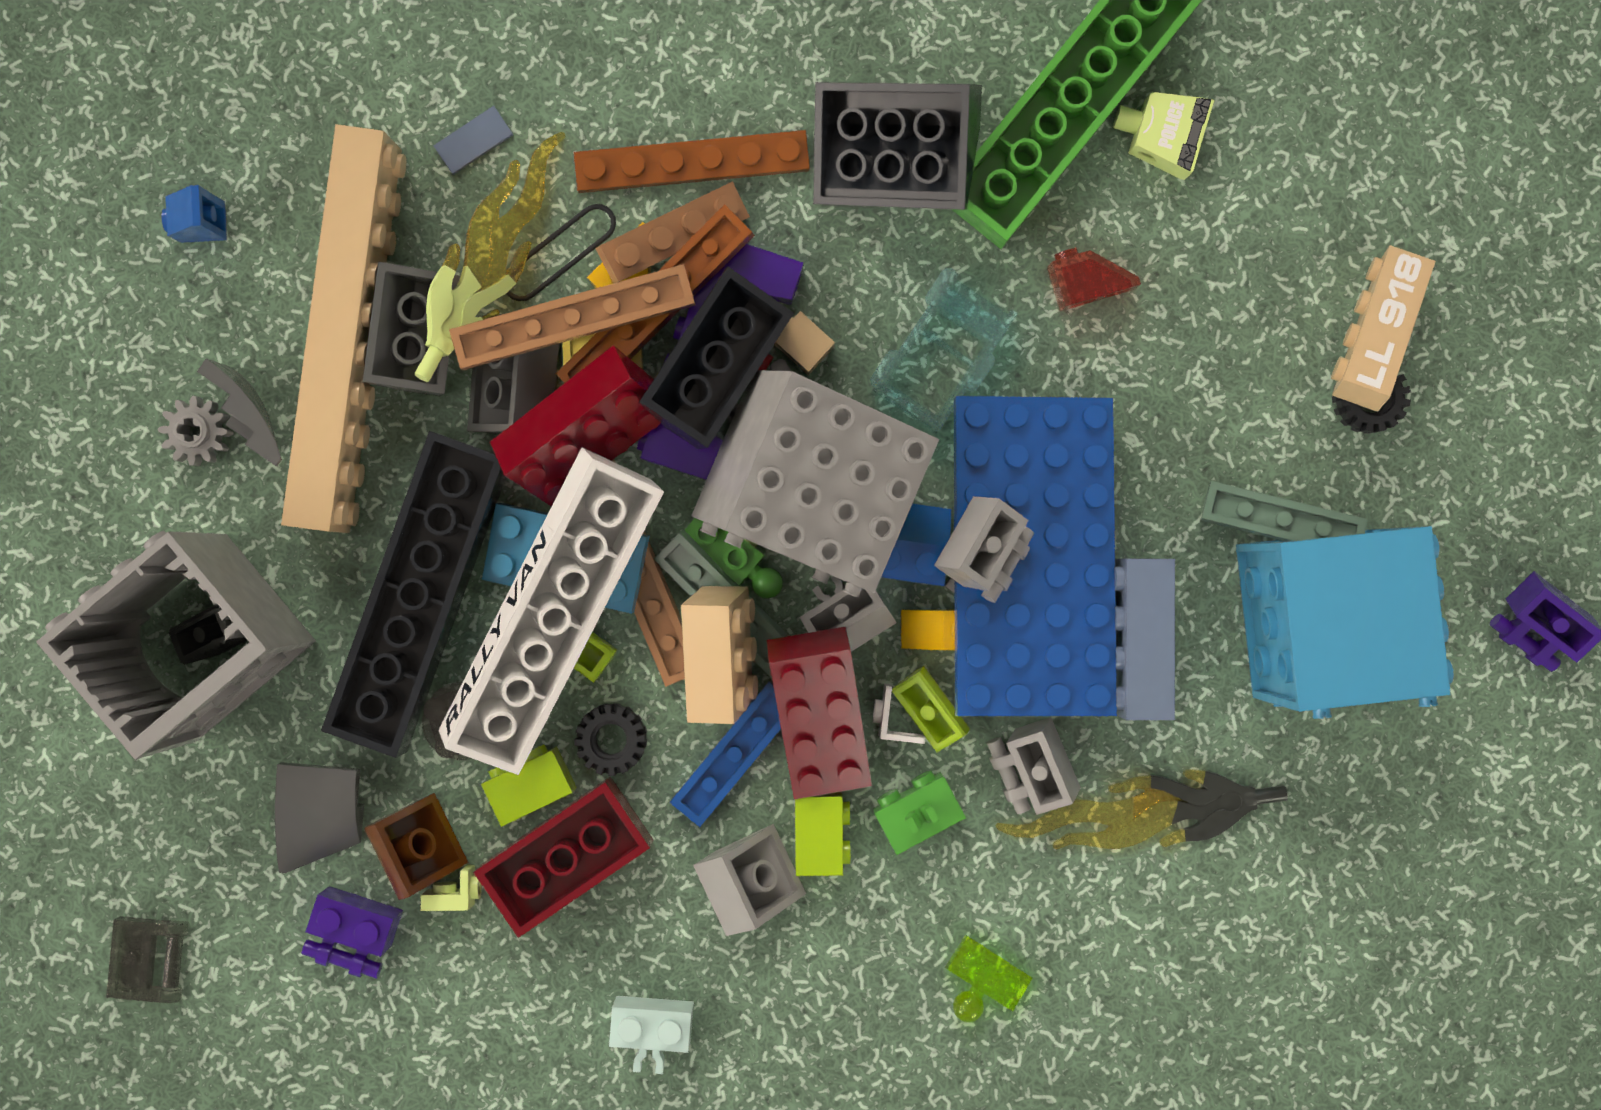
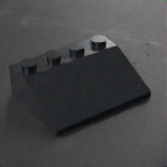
(895, 144)

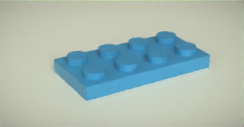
(513, 536)

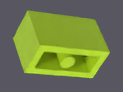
(539, 783)
(820, 835)

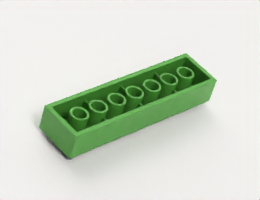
(1066, 109)

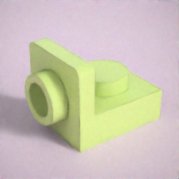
(448, 898)

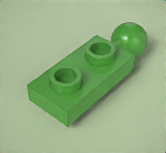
(738, 562)

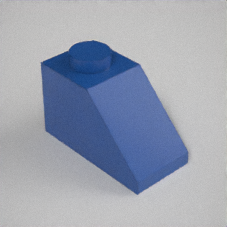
(194, 216)

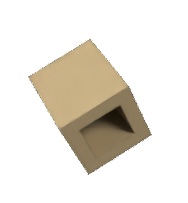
(804, 343)

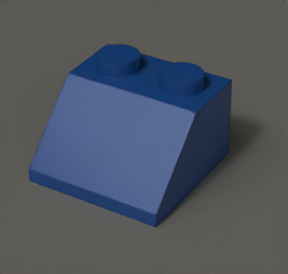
(920, 546)

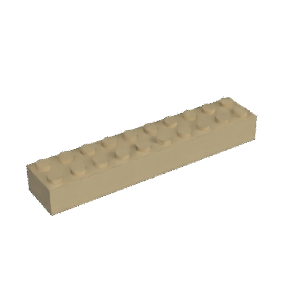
(331, 391)

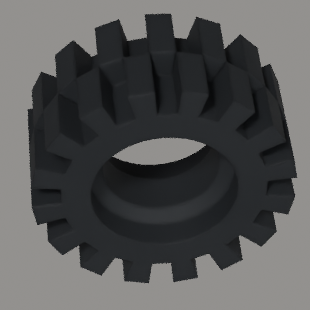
(1379, 421)
(597, 758)

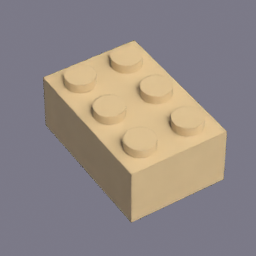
(718, 654)

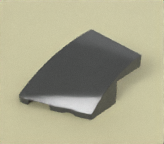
(246, 409)
(315, 813)

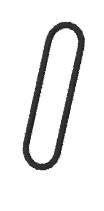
(577, 258)

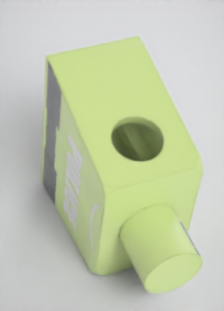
(1167, 130)

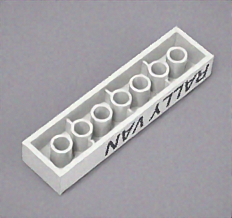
(550, 612)

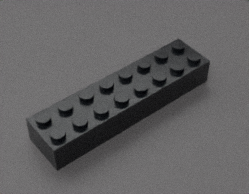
(416, 596)

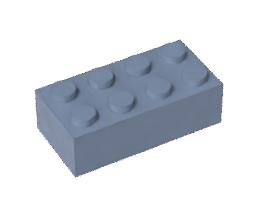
(1145, 638)

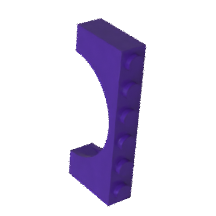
(776, 277)

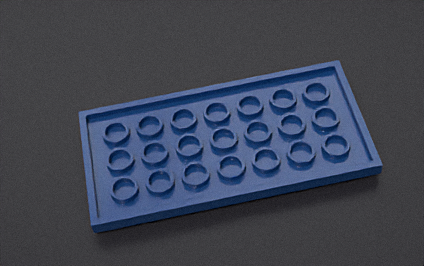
(1053, 630)

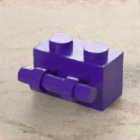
(1552, 616)
(353, 923)

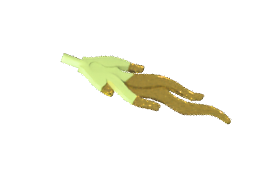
(485, 258)

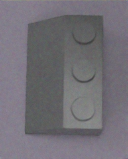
(400, 331)
(510, 388)

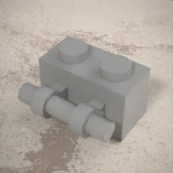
(986, 547)
(1041, 765)

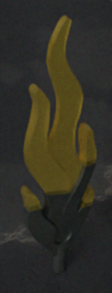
(1159, 806)

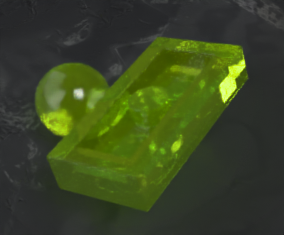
(987, 975)

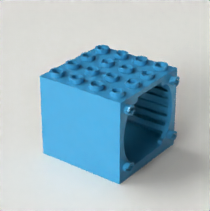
(1345, 620)

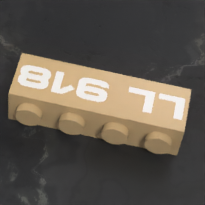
(1383, 328)

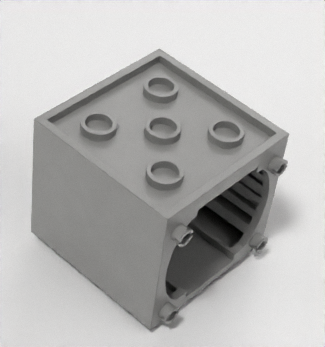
(815, 478)
(104, 657)

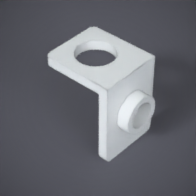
(881, 716)

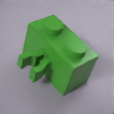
(918, 811)

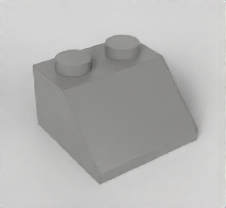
(750, 881)

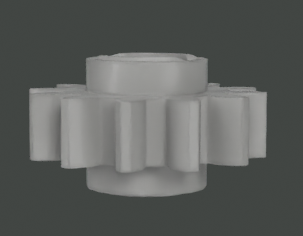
(211, 431)

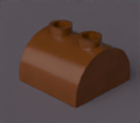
(416, 846)

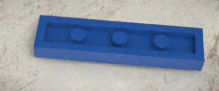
(729, 758)

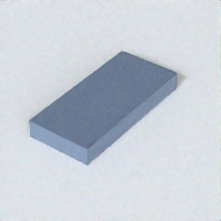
(473, 140)

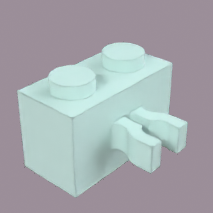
(651, 1026)

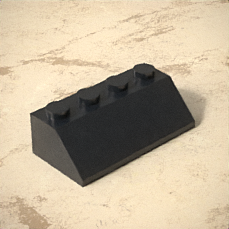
(715, 359)

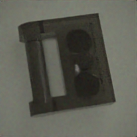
(134, 959)

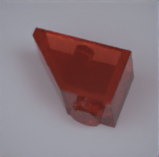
(1087, 278)

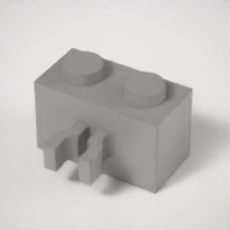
(862, 616)

